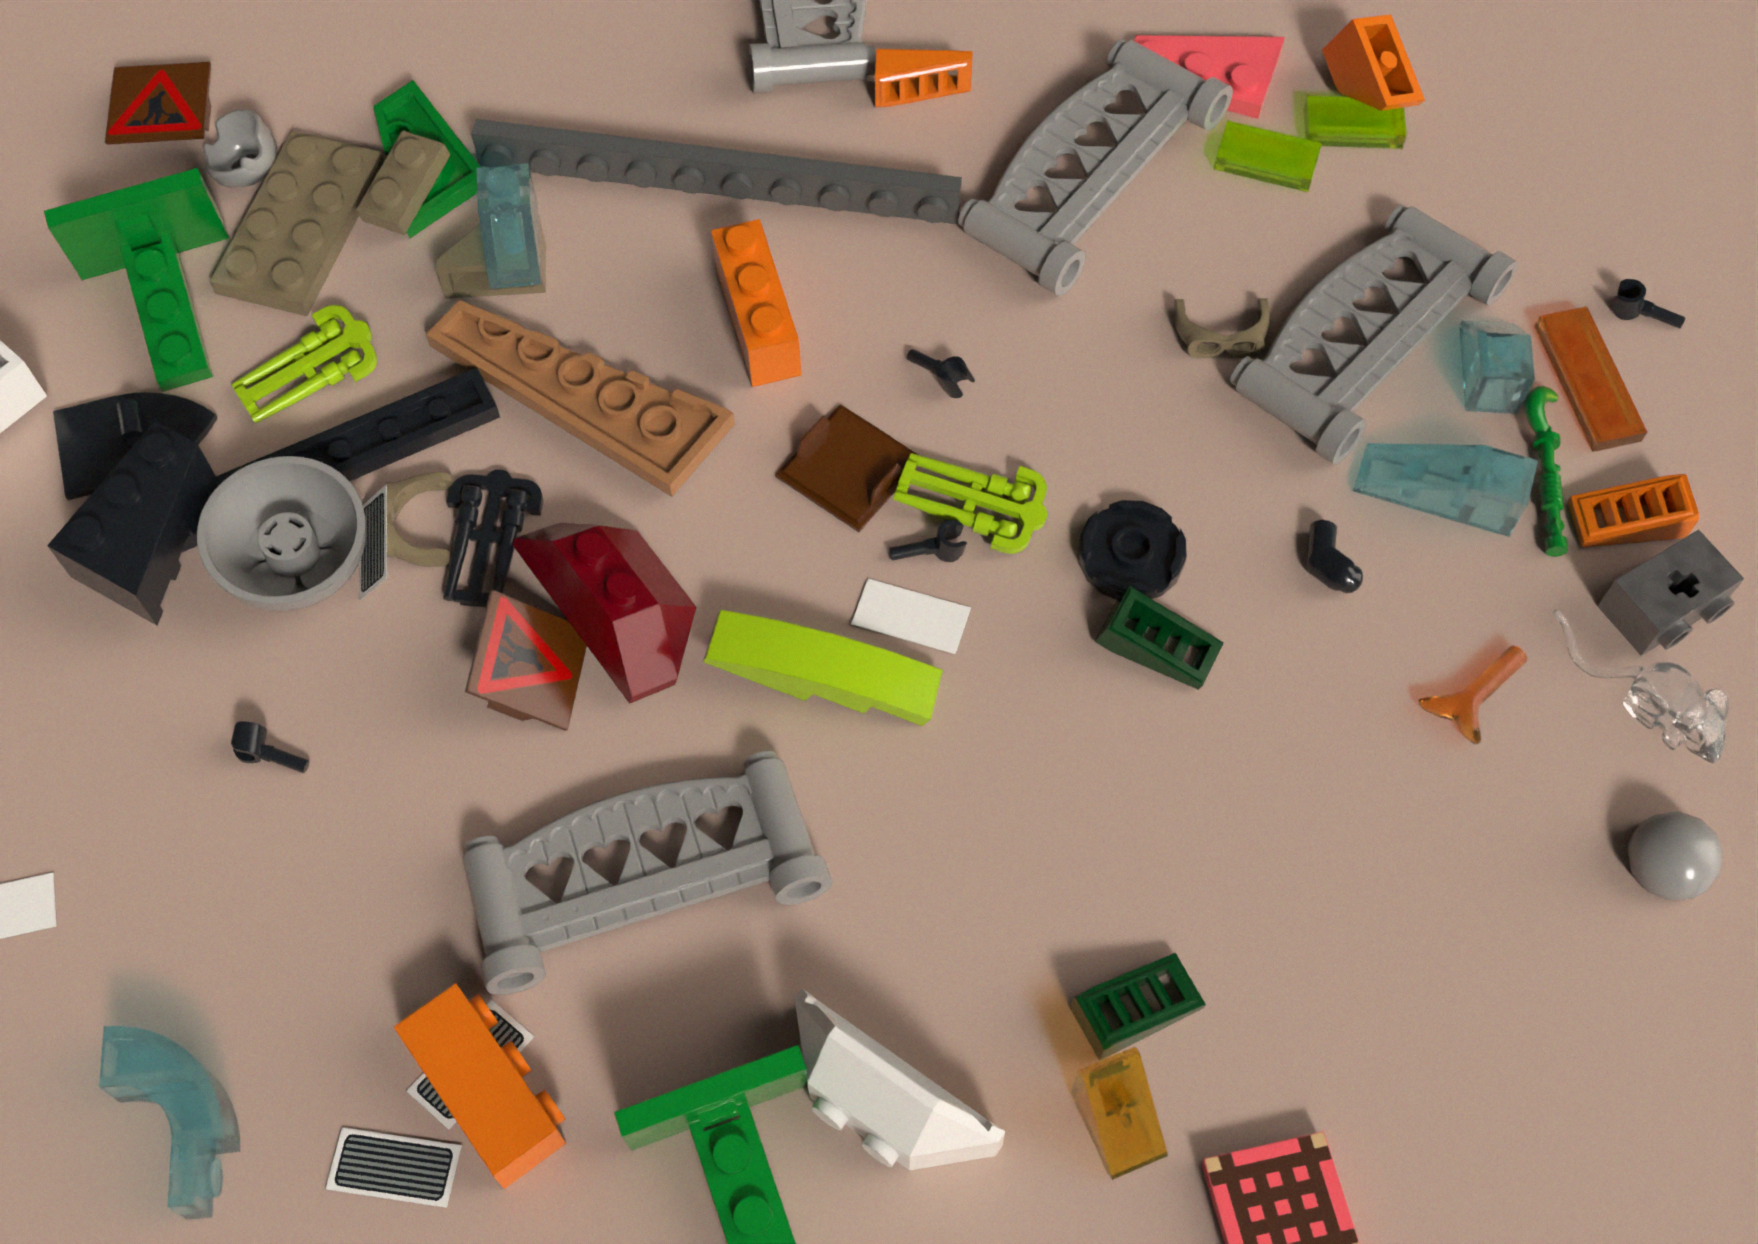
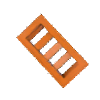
(906, 75)
(1668, 502)

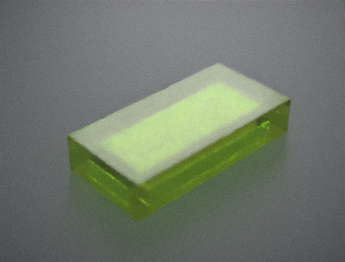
(1350, 123)
(1267, 156)

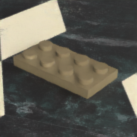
(297, 223)

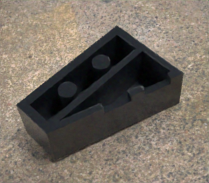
(138, 521)

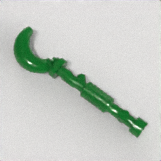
(1550, 481)

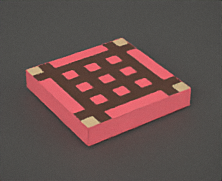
(1280, 1194)

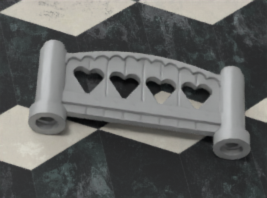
(803, 57)
(1047, 239)
(1323, 405)
(523, 921)

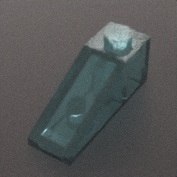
(1450, 481)

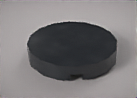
(1132, 547)

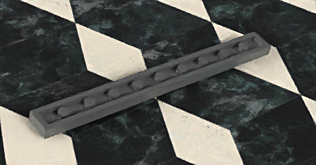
(720, 171)

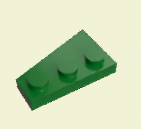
(413, 112)

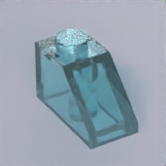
(509, 225)
(1495, 366)

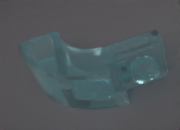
(199, 1111)

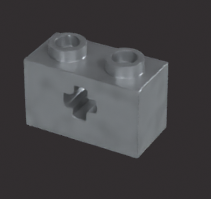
(1671, 593)

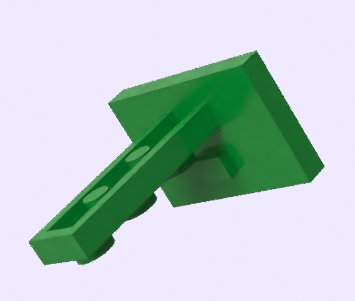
(144, 232)
(732, 1151)

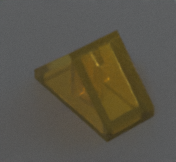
(1119, 1112)

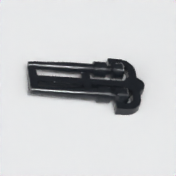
(468, 491)

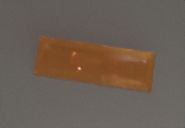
(1590, 379)

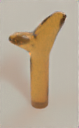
(1464, 705)

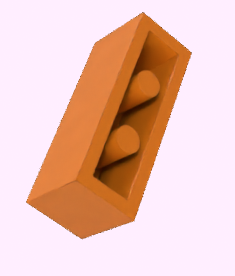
(756, 303)
(482, 1084)

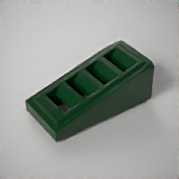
(1134, 647)
(1095, 1026)

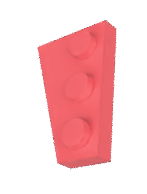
(1239, 61)

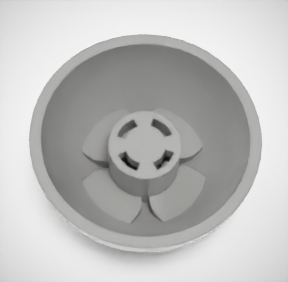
(265, 516)

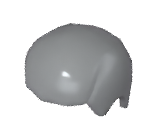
(242, 149)
(1675, 855)

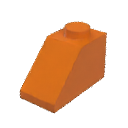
(1373, 64)

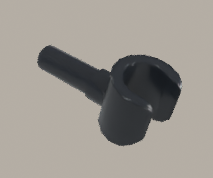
(1632, 303)
(948, 371)
(938, 545)
(249, 747)

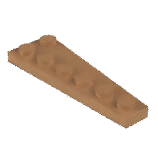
(617, 413)

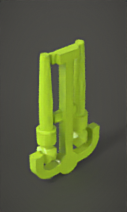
(355, 335)
(1031, 514)

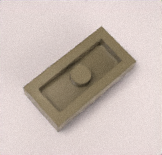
(403, 182)

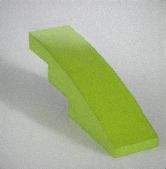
(824, 665)

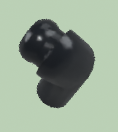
(1327, 562)

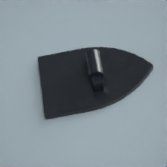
(102, 431)

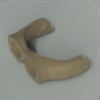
(1195, 336)
(397, 496)

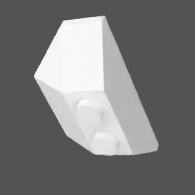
(884, 1097)

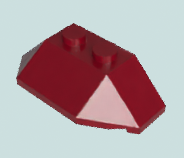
(615, 600)

